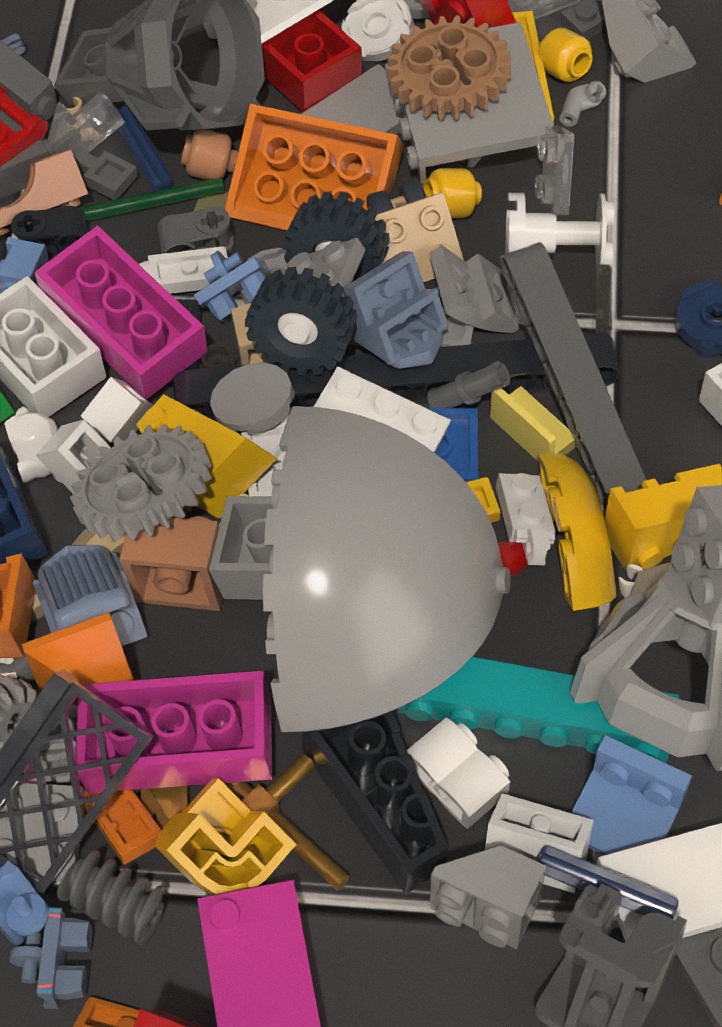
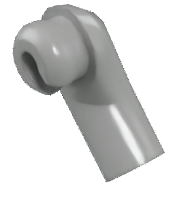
(581, 99)

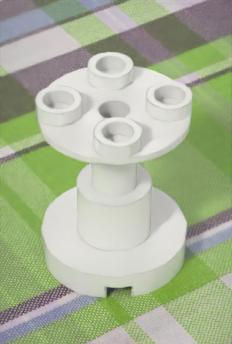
(529, 228)

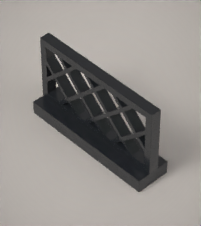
(25, 747)

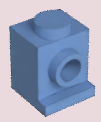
(22, 261)

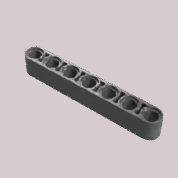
(571, 371)

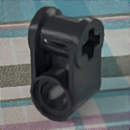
(52, 227)

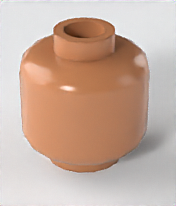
(208, 154)

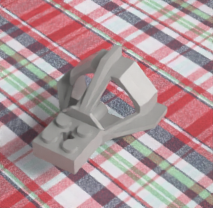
(666, 604)

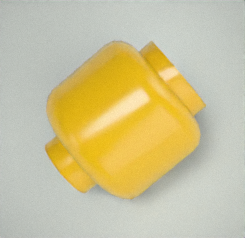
(565, 54)
(459, 190)

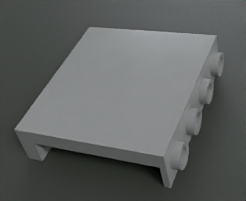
(505, 126)

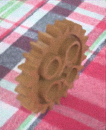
(449, 67)

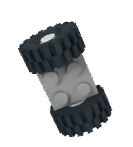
(305, 313)

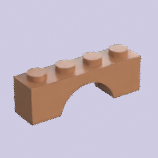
(50, 184)

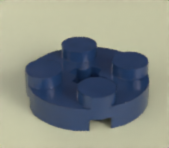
(693, 318)

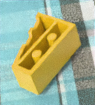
(648, 521)

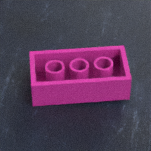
(123, 311)
(199, 729)
(258, 958)

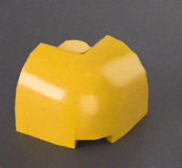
(223, 842)

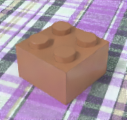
(173, 564)

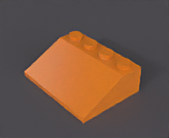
(296, 155)

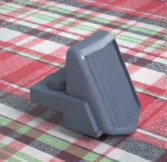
(397, 313)
(85, 584)

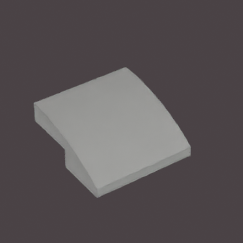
(473, 291)

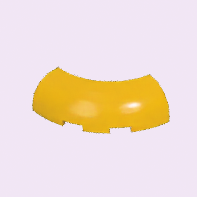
(586, 547)

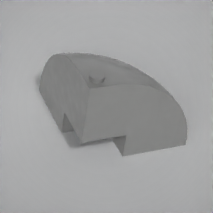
(374, 570)

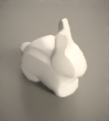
(28, 435)

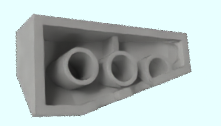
(643, 41)

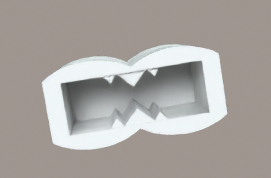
(458, 772)

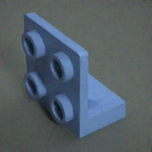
(630, 798)

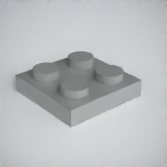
(33, 828)

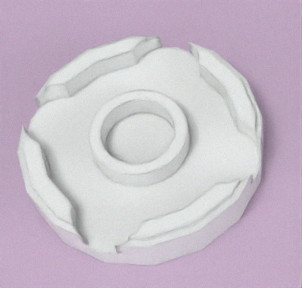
(377, 26)

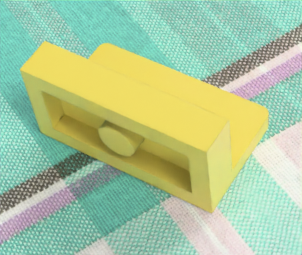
(530, 423)

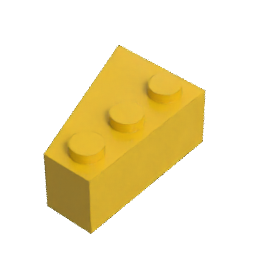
(233, 457)

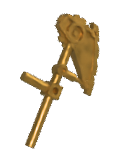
(170, 800)

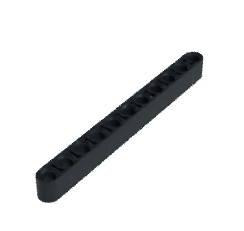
(525, 369)

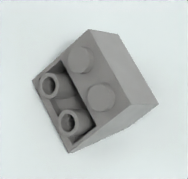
(490, 893)

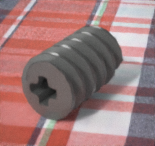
(112, 897)

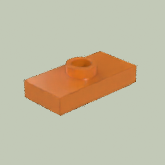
(126, 825)

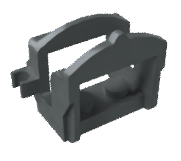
(601, 974)

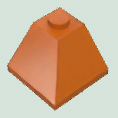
(84, 650)

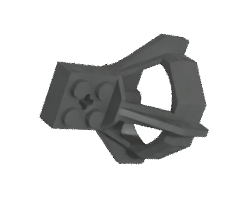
(142, 63)

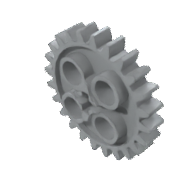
(121, 501)

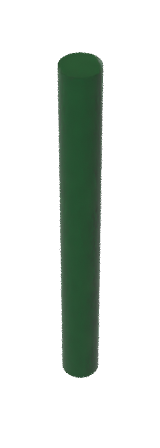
(153, 199)

